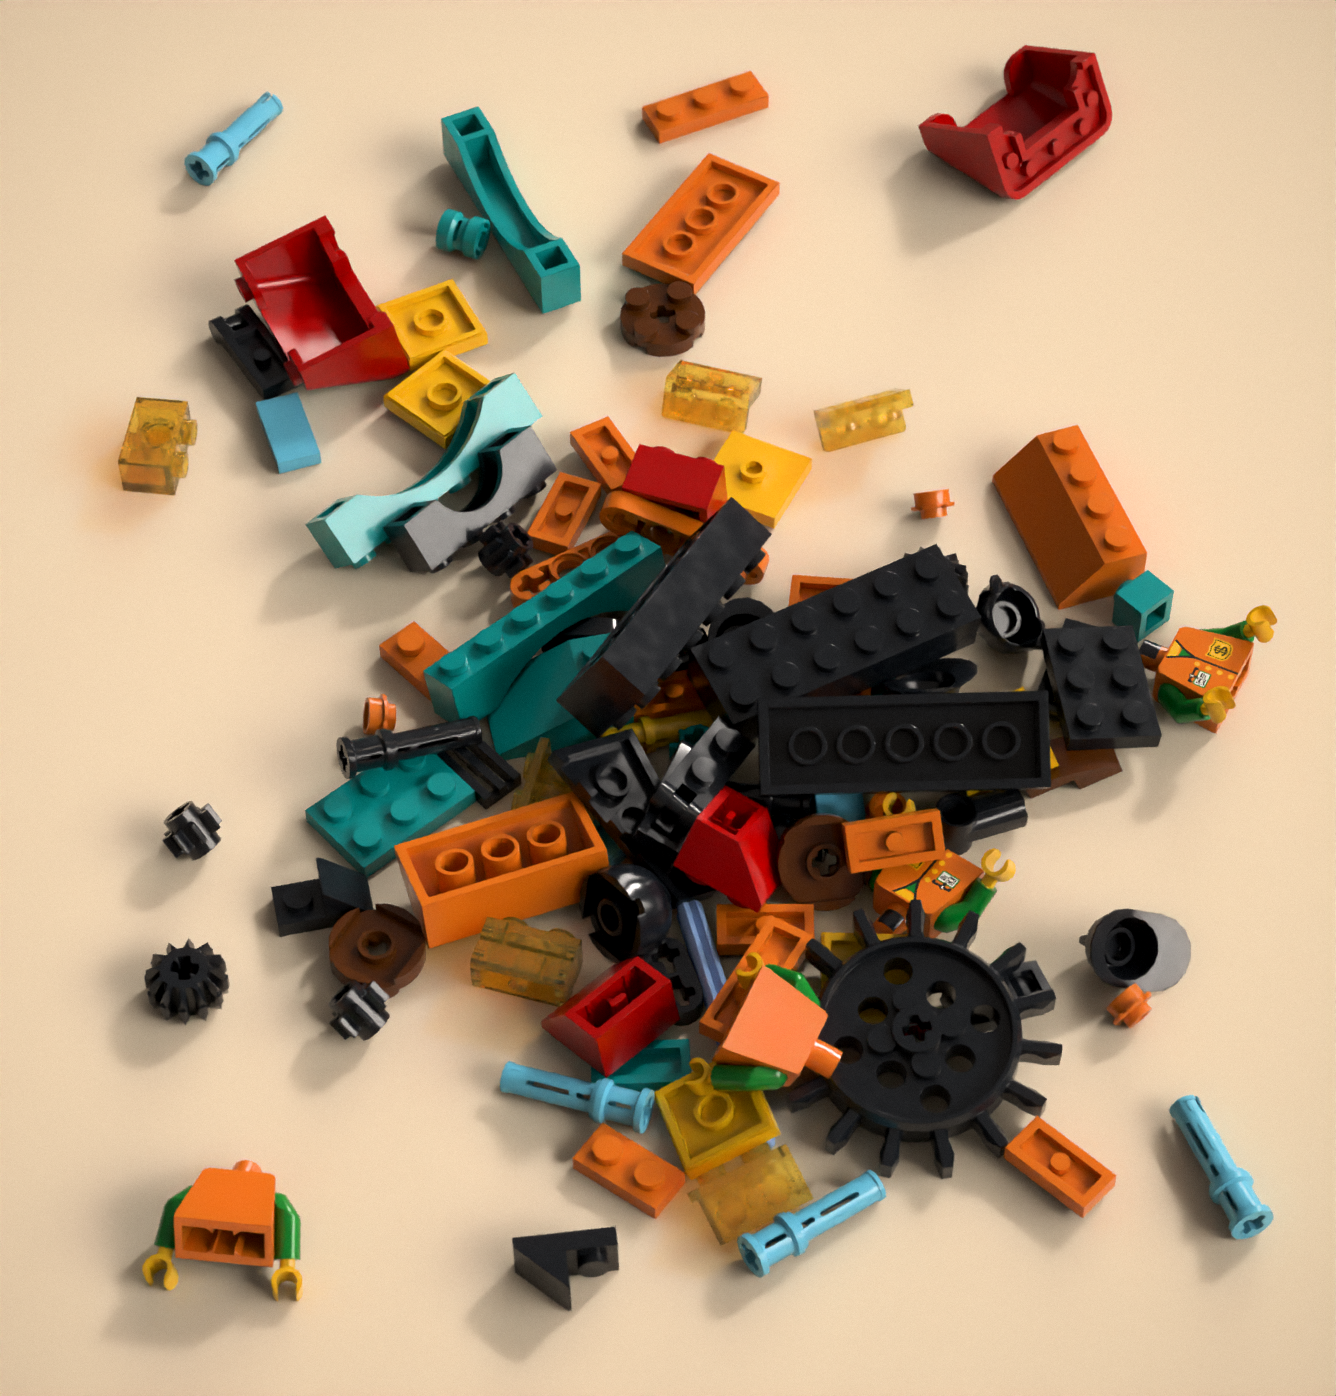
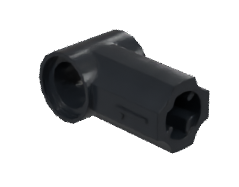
(979, 817)

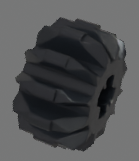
(187, 981)

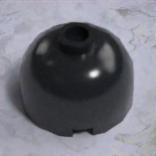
(627, 910)

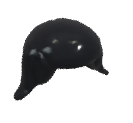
(1009, 618)

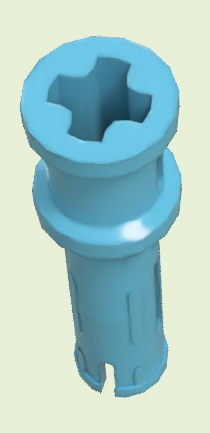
(224, 147)
(600, 1106)
(1229, 1184)
(788, 1228)

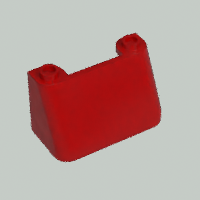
(1044, 121)
(320, 310)

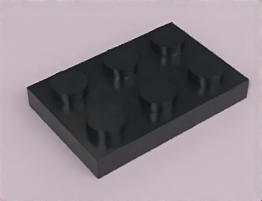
(1100, 688)

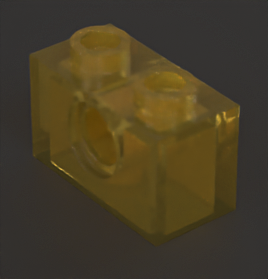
(157, 446)

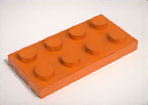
(701, 223)

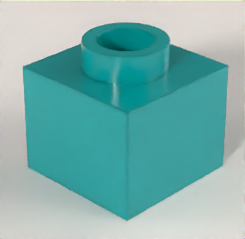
(1142, 603)

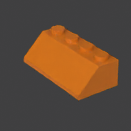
(1070, 518)
(500, 867)

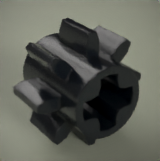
(505, 549)
(192, 830)
(359, 1010)

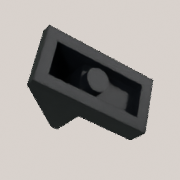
(320, 901)
(551, 1258)

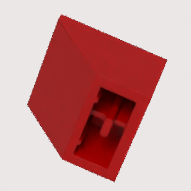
(677, 481)
(733, 850)
(615, 1015)

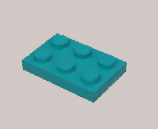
(389, 808)

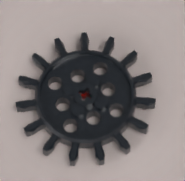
(945, 1032)

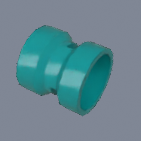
(463, 234)

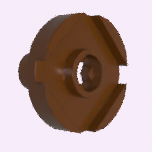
(670, 300)
(794, 863)
(387, 924)

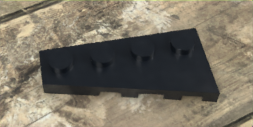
(615, 785)

